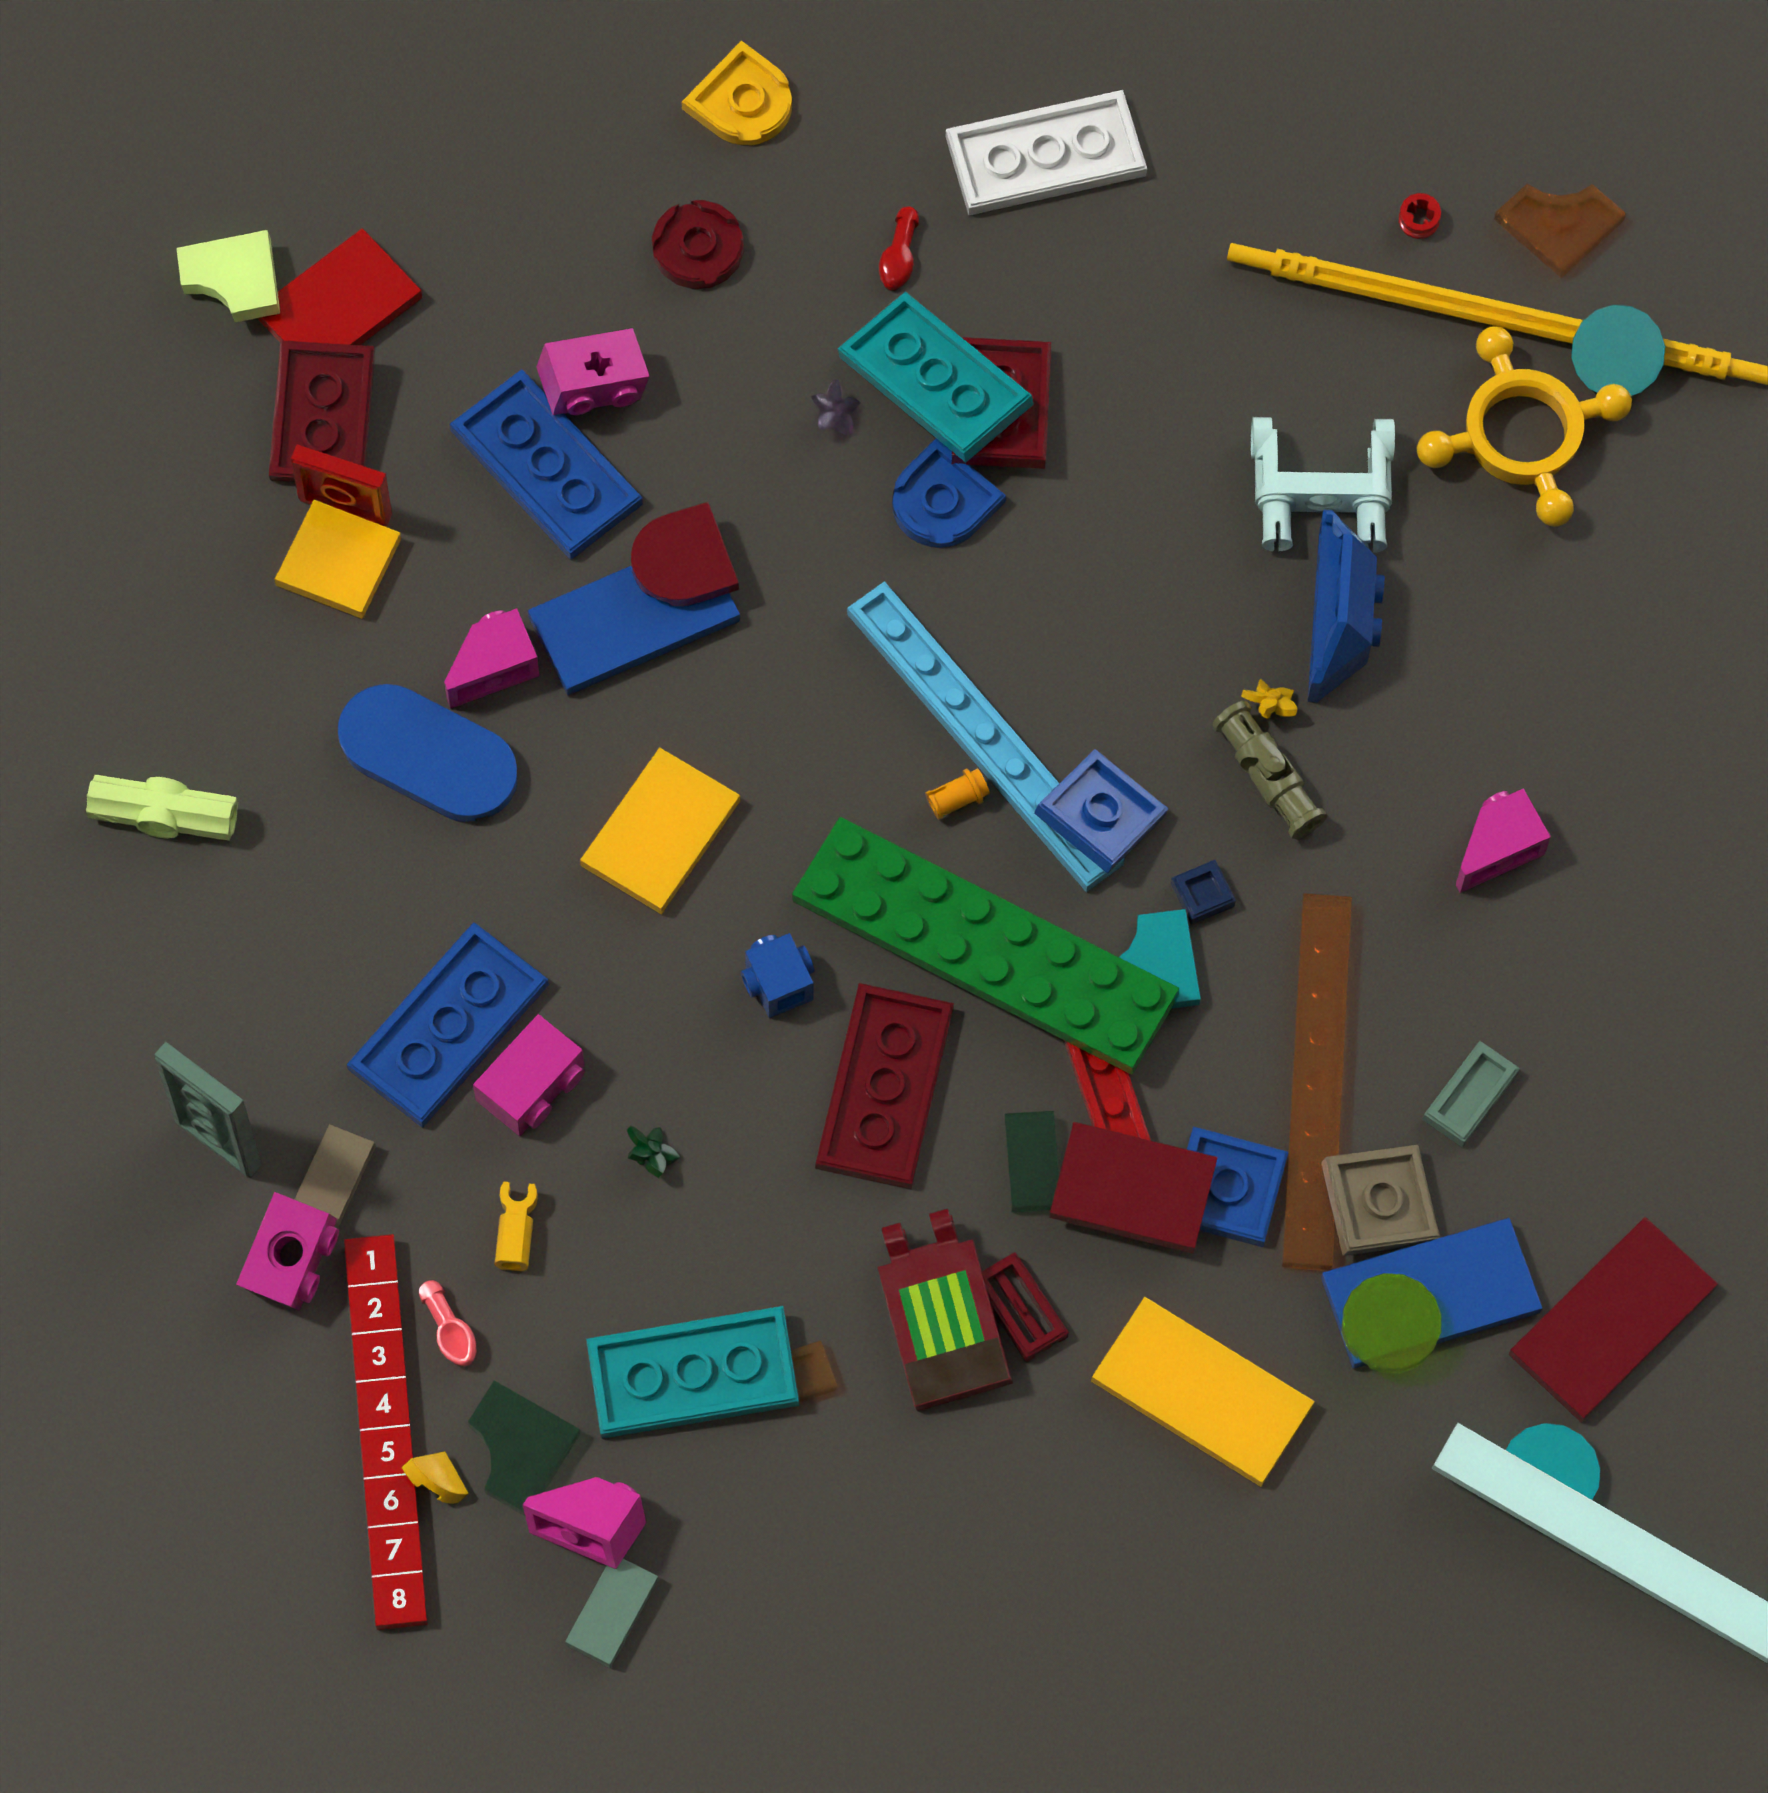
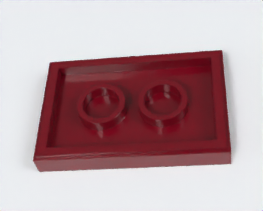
(321, 403)
(1024, 440)
(1133, 1187)

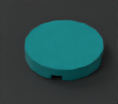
(1618, 348)
(1560, 1455)

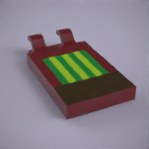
(942, 1316)

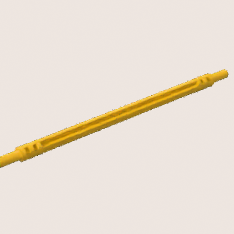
(1474, 308)

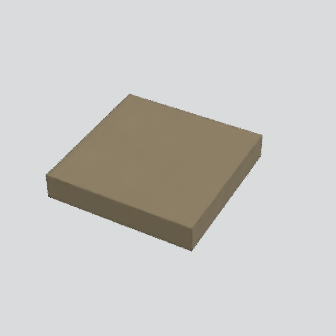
(1380, 1200)

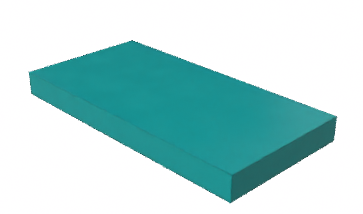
(935, 376)
(692, 1372)

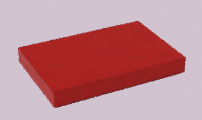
(343, 296)

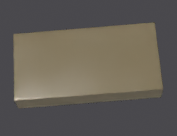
(335, 1172)

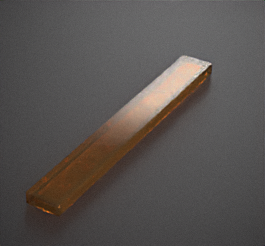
(1316, 1079)

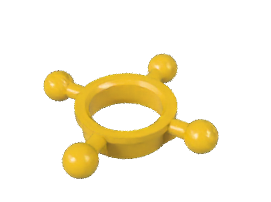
(1495, 346)

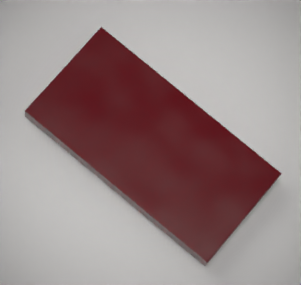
(884, 1086)
(1613, 1319)

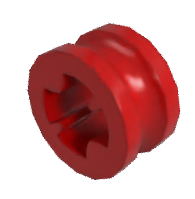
(1433, 212)

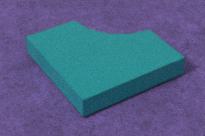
(1166, 951)

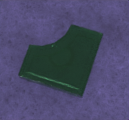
(523, 1443)

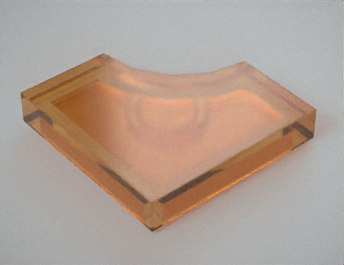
(1560, 227)

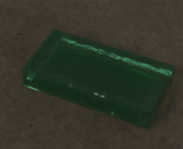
(1031, 1160)

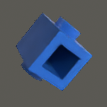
(778, 974)

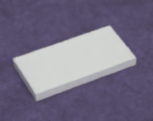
(1046, 152)

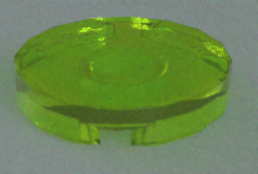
(1391, 1323)

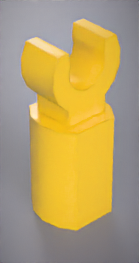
(515, 1230)

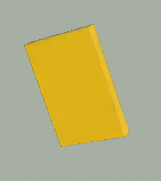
(660, 830)

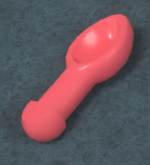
(453, 1335)

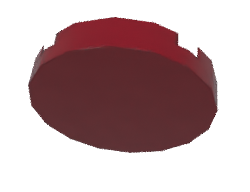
(697, 244)

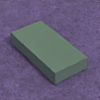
(1471, 1094)
(611, 1612)

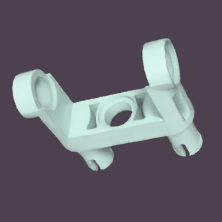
(1288, 492)

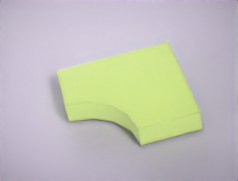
(235, 272)

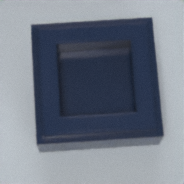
(1203, 892)

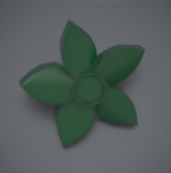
(651, 1151)

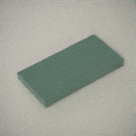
(208, 1110)

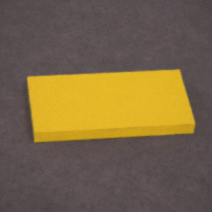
(1202, 1391)

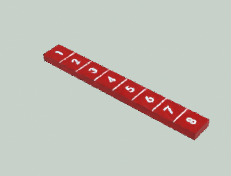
(385, 1432)

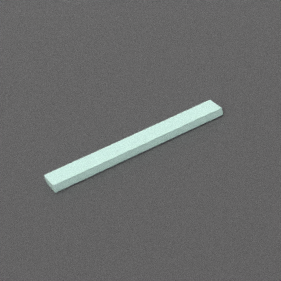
(1606, 1539)

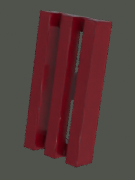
(1042, 1341)

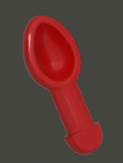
(897, 260)

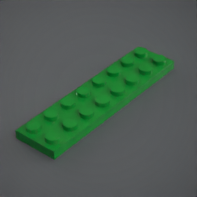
(986, 945)

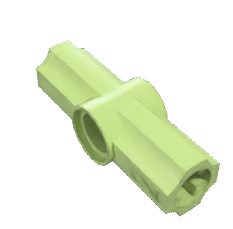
(162, 807)

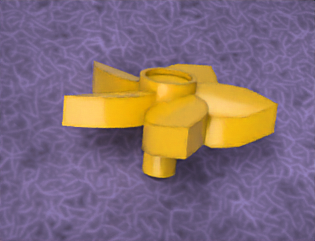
(1272, 700)

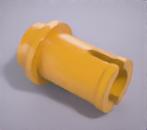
(958, 793)

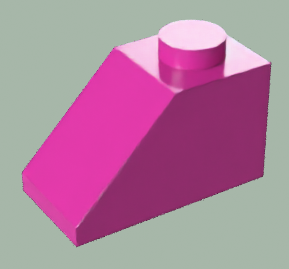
(491, 658)
(1503, 838)
(588, 1518)

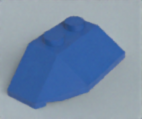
(1342, 607)

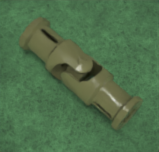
(1266, 765)

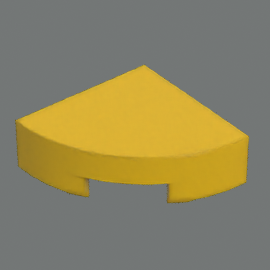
(438, 1475)

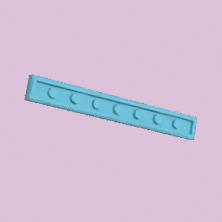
(968, 719)

